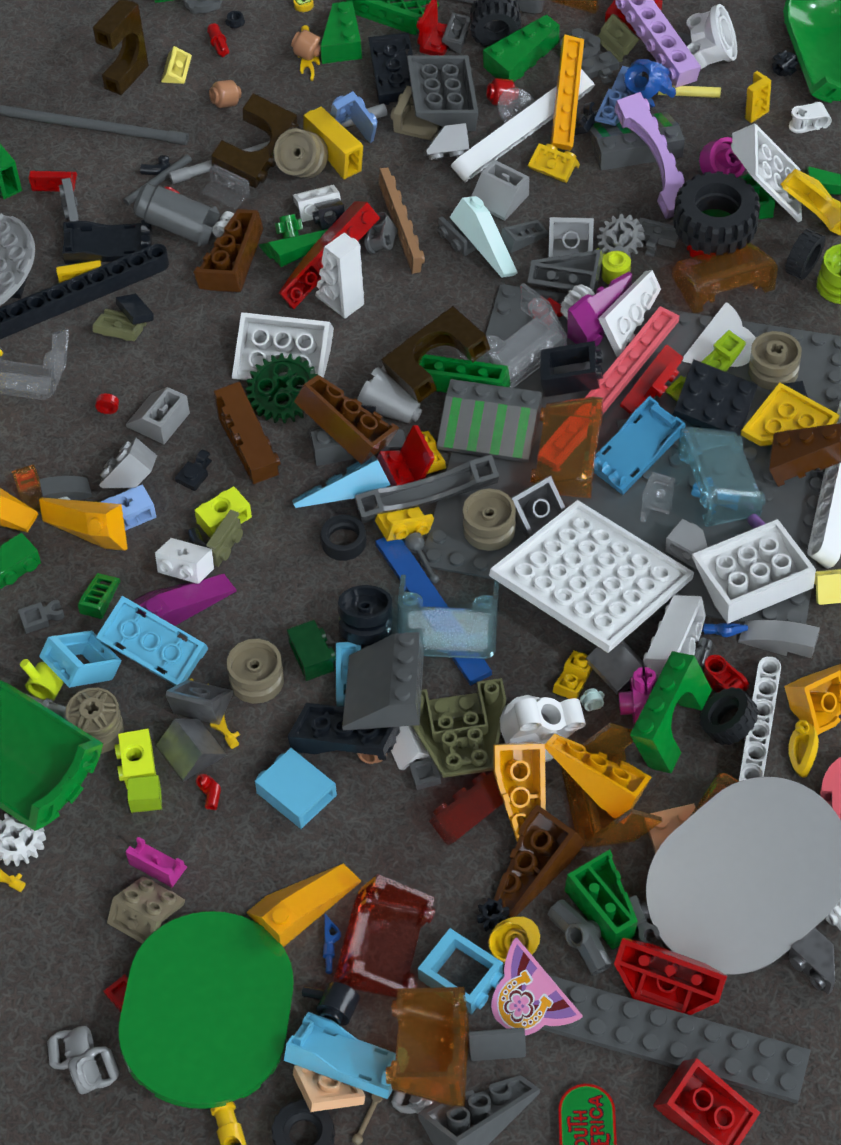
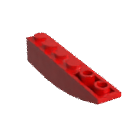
(353, 222)

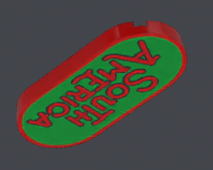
(587, 1117)

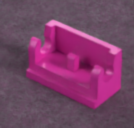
(155, 863)

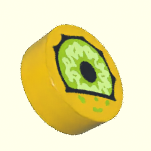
(303, 5)

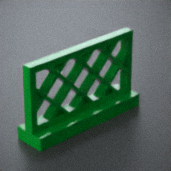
(392, 14)

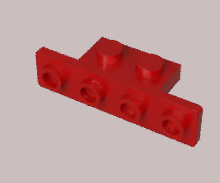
(654, 379)

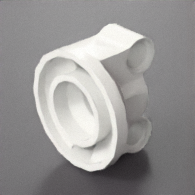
(712, 36)
(537, 719)

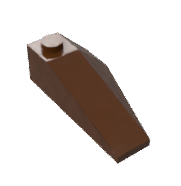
(539, 857)

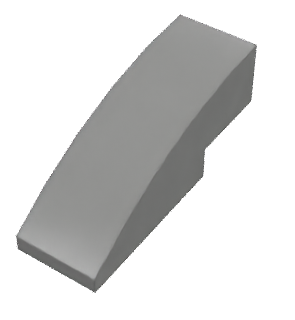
(781, 637)

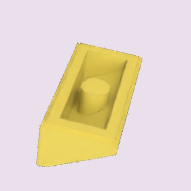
(176, 66)

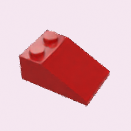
(705, 1105)

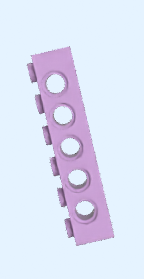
(661, 40)

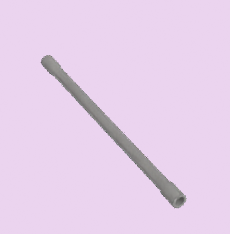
(188, 172)

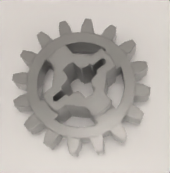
(620, 236)

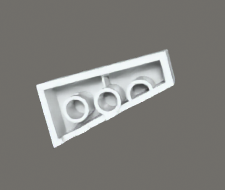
(676, 631)

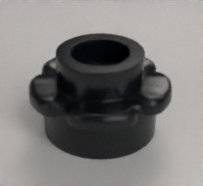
(235, 19)

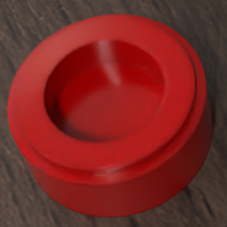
(107, 403)

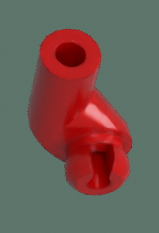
(210, 789)

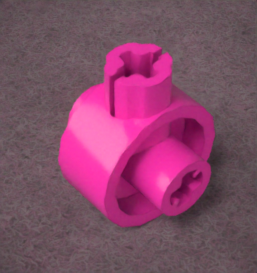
(719, 157)
(640, 689)

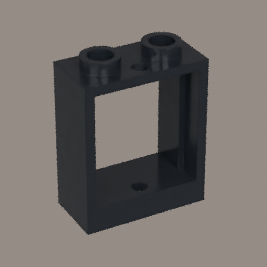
(573, 381)

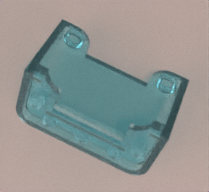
(720, 474)

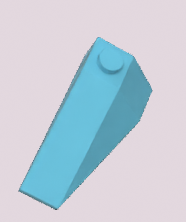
(339, 487)

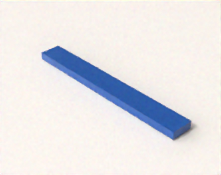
(404, 563)

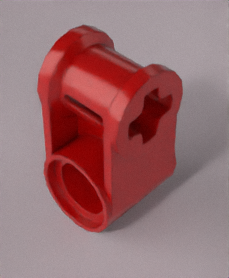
(726, 677)

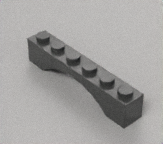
(459, 480)

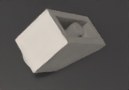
(684, 541)

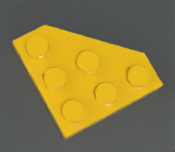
(785, 411)

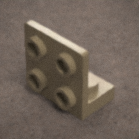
(142, 908)

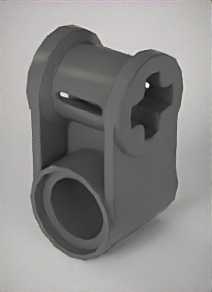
(381, 234)

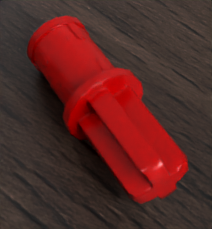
(218, 39)

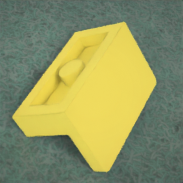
(828, 586)

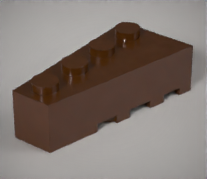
(344, 419)

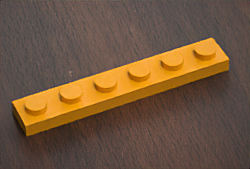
(567, 92)

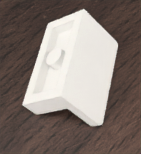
(408, 748)

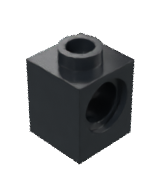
(322, 207)

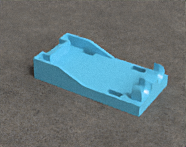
(152, 642)
(337, 1054)

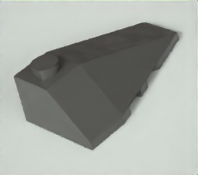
(482, 1116)

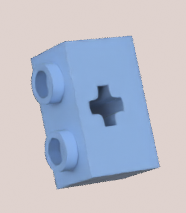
(136, 506)

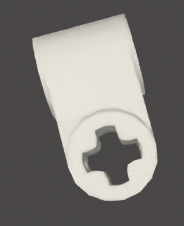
(810, 116)

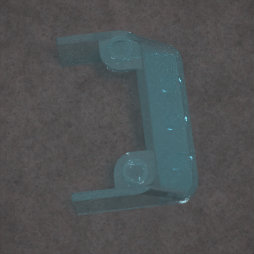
(451, 630)

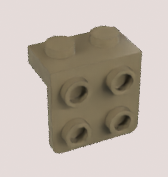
(407, 123)

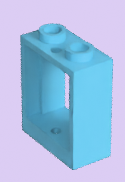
(60, 656)
(442, 951)

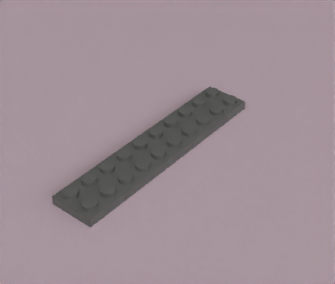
(672, 1037)

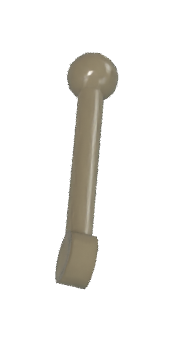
(357, 1139)

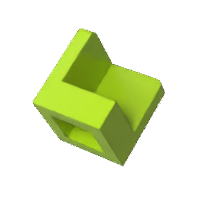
(144, 793)

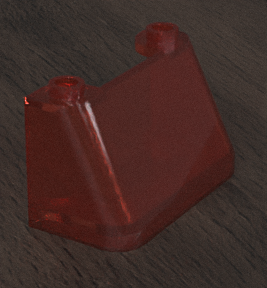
(383, 937)

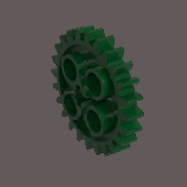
(282, 387)

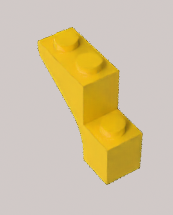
(815, 197)

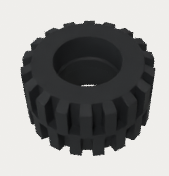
(491, 31)

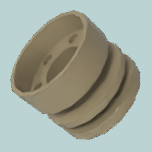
(96, 714)

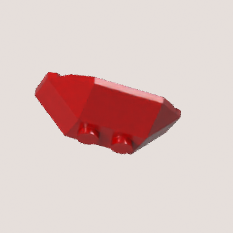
(668, 977)

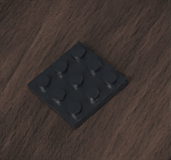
(714, 398)

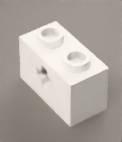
(184, 560)

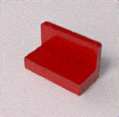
(50, 180)

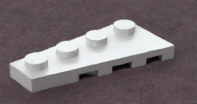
(628, 311)

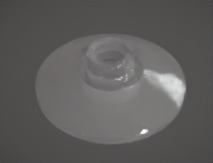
(513, 98)

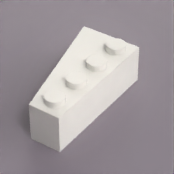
(341, 276)

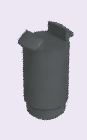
(176, 213)

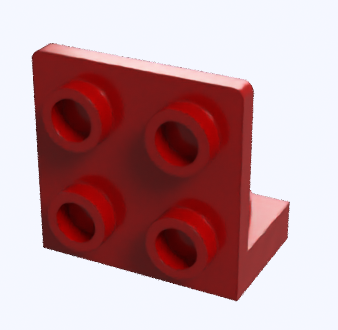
(431, 31)
(410, 462)

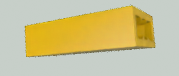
(344, 149)

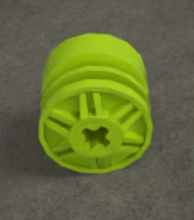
(830, 275)

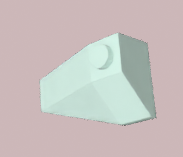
(481, 230)

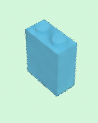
(295, 788)

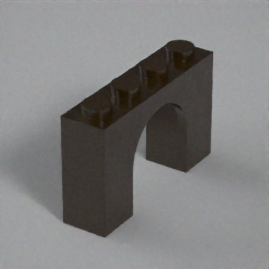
(124, 25)
(255, 164)
(446, 330)

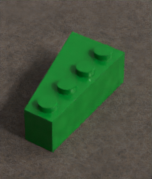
(521, 49)

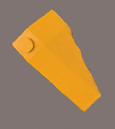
(15, 513)
(88, 520)
(817, 698)
(520, 778)
(609, 784)
(299, 905)

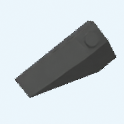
(329, 451)

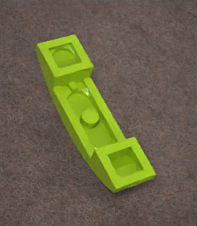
(722, 357)

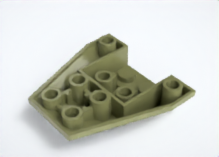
(462, 729)

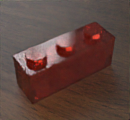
(467, 808)

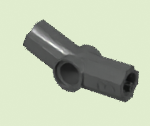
(581, 935)

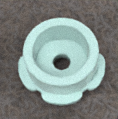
(592, 699)

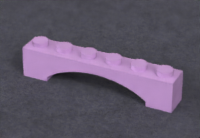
(636, 115)

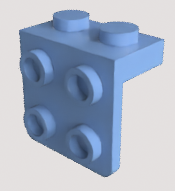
(354, 108)

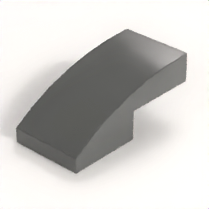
(61, 486)

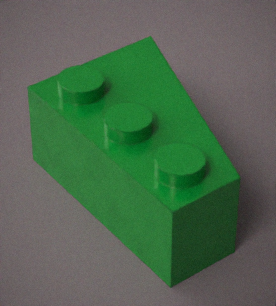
(341, 35)

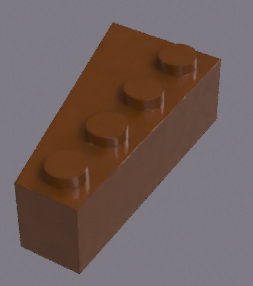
(232, 255)
(246, 433)

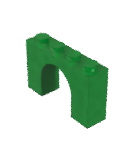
(681, 683)

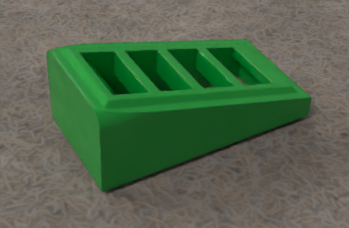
(98, 610)

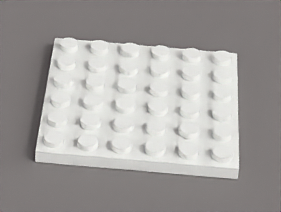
(591, 575)

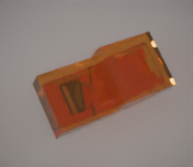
(28, 486)

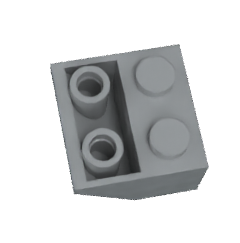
(449, 139)
(501, 189)
(160, 415)
(129, 467)

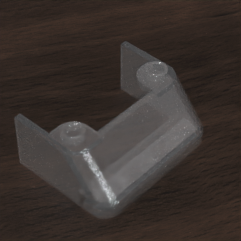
(523, 349)
(36, 380)

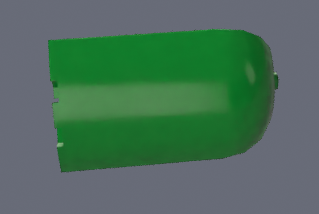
(817, 43)
(40, 759)

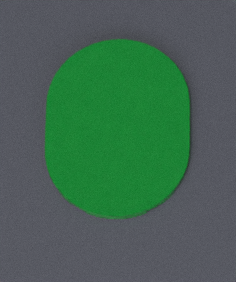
(206, 1009)

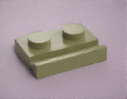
(617, 37)
(117, 325)
(225, 537)

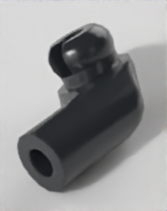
(150, 169)
(196, 538)

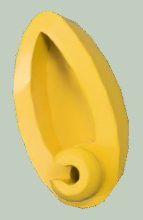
(803, 747)

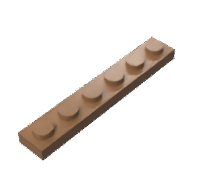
(399, 217)

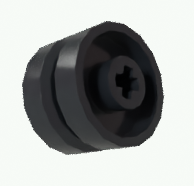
(365, 614)

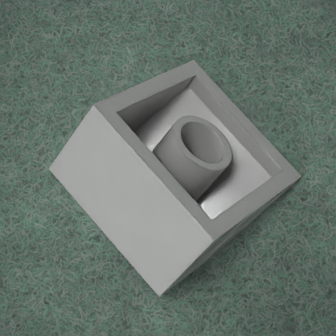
(570, 235)

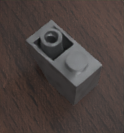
(815, 958)

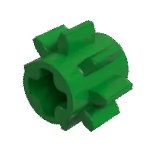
(289, 226)

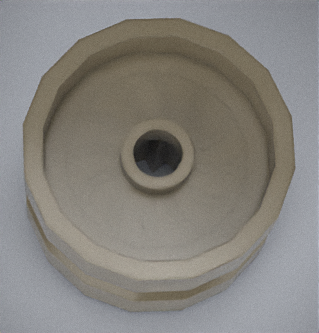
(300, 153)
(774, 359)
(489, 519)
(255, 671)

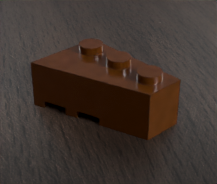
(804, 450)

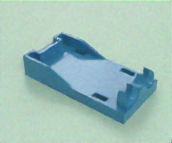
(637, 445)

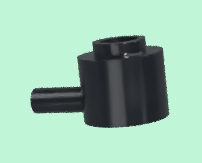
(335, 1002)

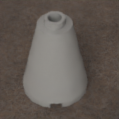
(389, 398)

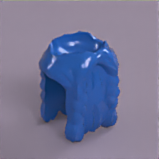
(657, 80)

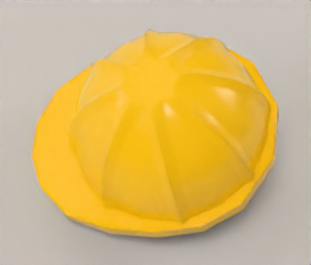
(508, 930)

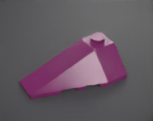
(584, 314)
(186, 599)

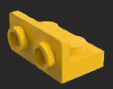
(758, 97)
(553, 162)
(403, 523)

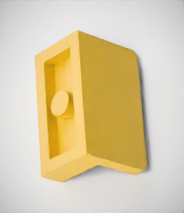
(70, 271)

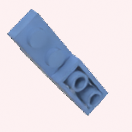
(606, 112)

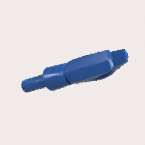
(724, 629)
(329, 940)

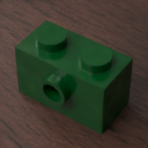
(310, 650)

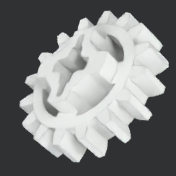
(21, 847)

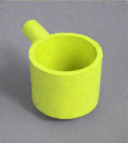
(614, 265)
(42, 681)

